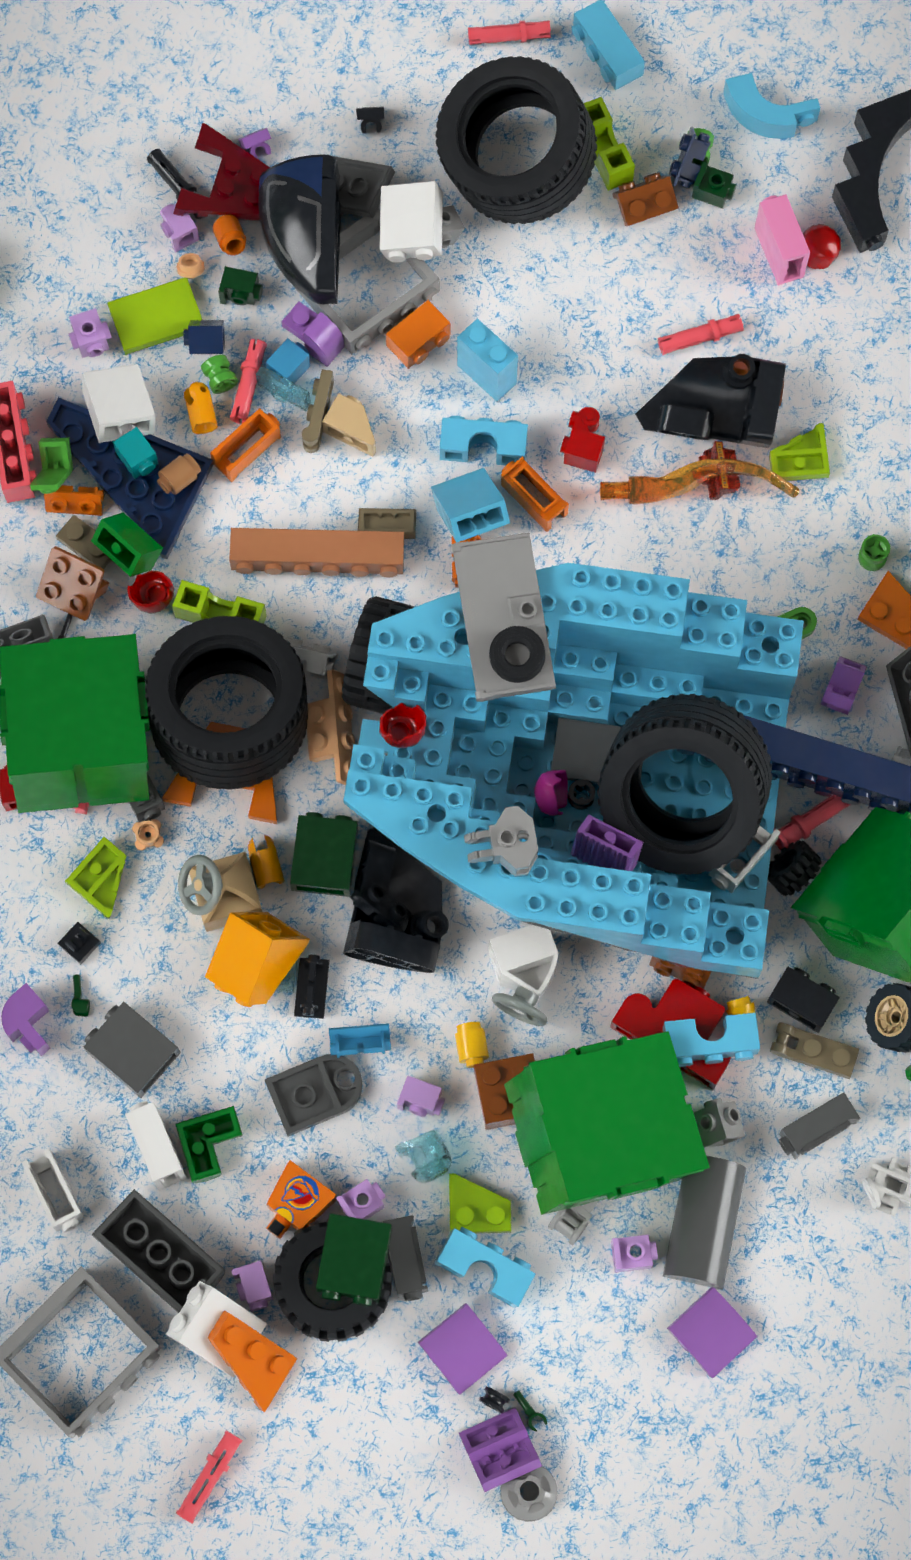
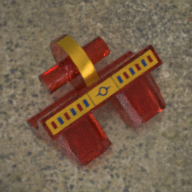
(725, 483)

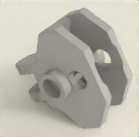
(505, 845)

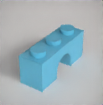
(461, 434)
(739, 1040)
(510, 1277)

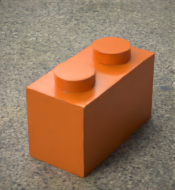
(418, 334)

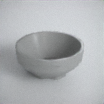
(530, 1510)

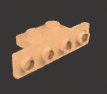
(331, 728)

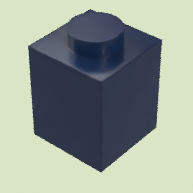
(205, 337)

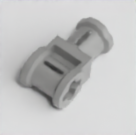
(576, 1218)

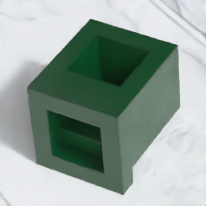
(713, 186)
(240, 287)

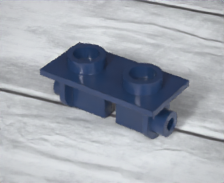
(691, 147)

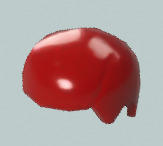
(823, 245)
(151, 592)
(403, 725)

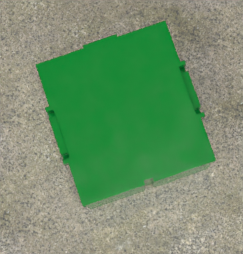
(74, 722)
(864, 896)
(605, 1122)

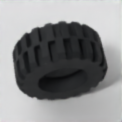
(353, 690)
(297, 1306)

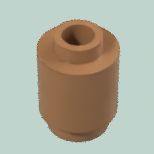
(178, 474)

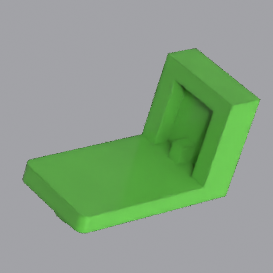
(56, 465)

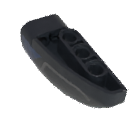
(303, 223)

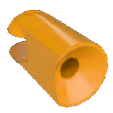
(200, 408)
(265, 864)

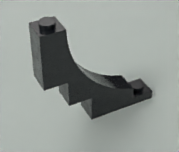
(858, 197)

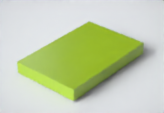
(154, 315)

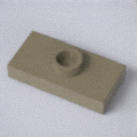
(388, 520)

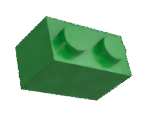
(126, 544)

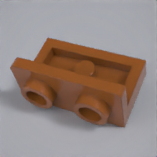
(646, 198)

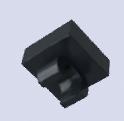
(370, 114)
(79, 943)

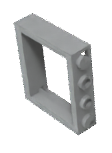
(401, 308)
(41, 1318)

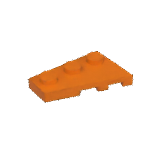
(889, 611)
(252, 1357)

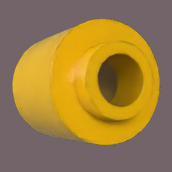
(471, 1044)

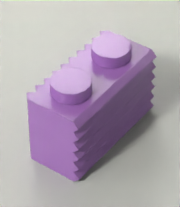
(605, 846)

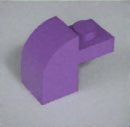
(316, 331)
(843, 685)
(19, 1016)

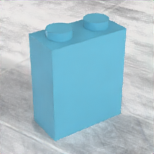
(487, 360)
(470, 505)

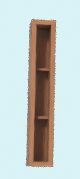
(317, 551)

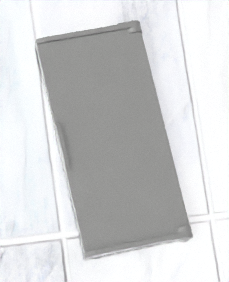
(496, 593)

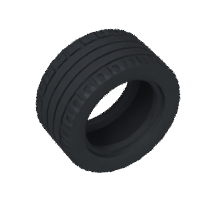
(484, 97)
(218, 648)
(706, 728)

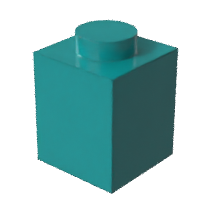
(136, 453)

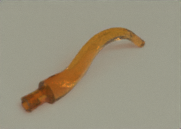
(681, 481)

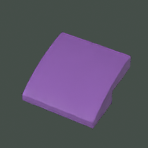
(712, 1332)
(462, 1348)
(500, 1449)

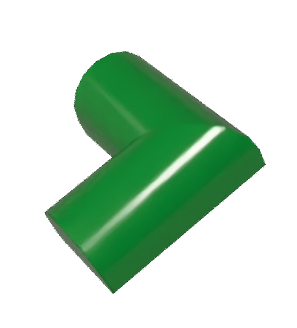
(200, 1136)

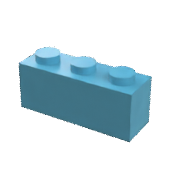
(608, 44)

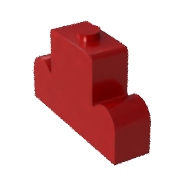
(680, 1002)

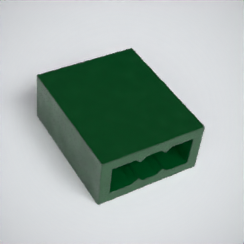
(324, 854)
(353, 1259)

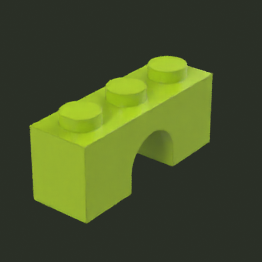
(612, 158)
(198, 603)

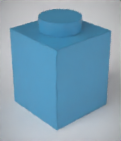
(289, 360)

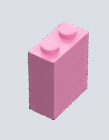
(782, 239)

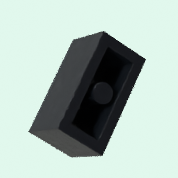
(803, 998)

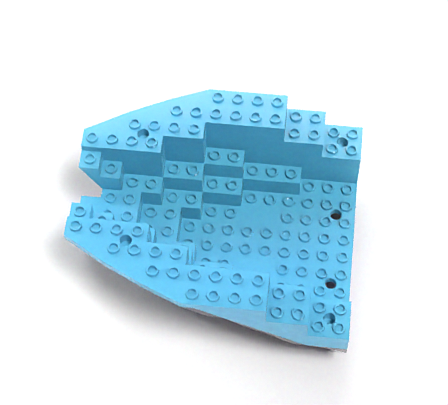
(612, 649)

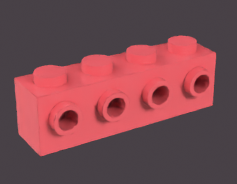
(14, 453)

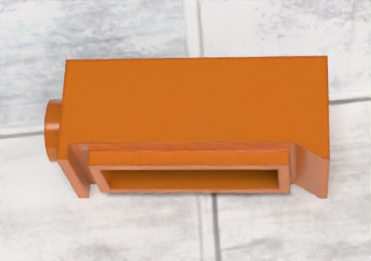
(256, 422)
(541, 515)

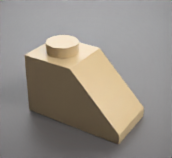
(349, 423)

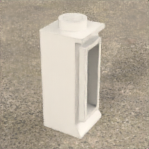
(725, 881)
(67, 1221)

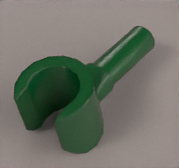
(80, 1006)
(529, 1411)

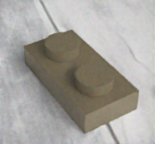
(77, 537)

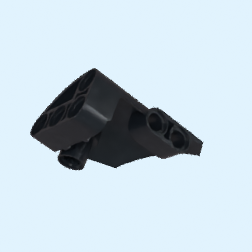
(716, 403)
(413, 887)

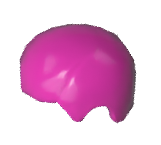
(551, 792)

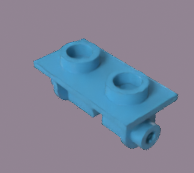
(359, 1039)

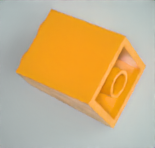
(254, 956)

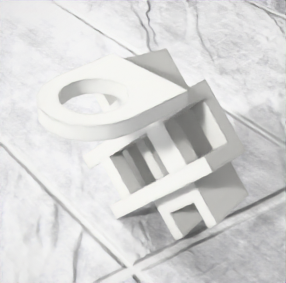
(886, 1189)

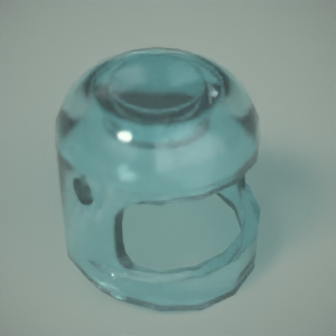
(428, 1155)

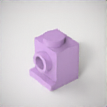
(178, 228)
(421, 1097)
(351, 1208)
(624, 1261)
(253, 1285)

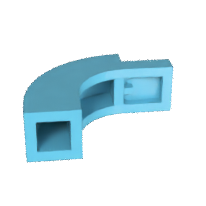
(763, 116)

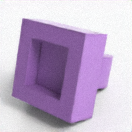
(255, 140)

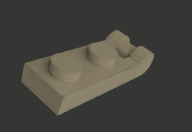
(322, 390)
(815, 1051)

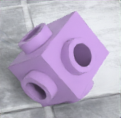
(89, 333)

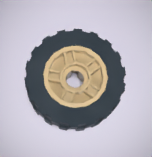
(884, 1014)

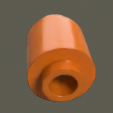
(229, 234)

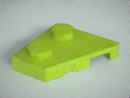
(802, 457)
(99, 876)
(477, 1207)

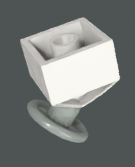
(525, 963)

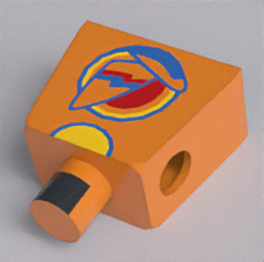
(297, 1200)

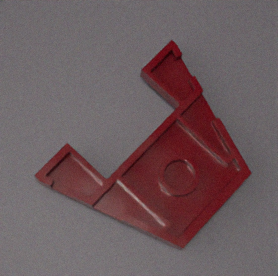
(235, 184)

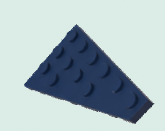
(140, 498)

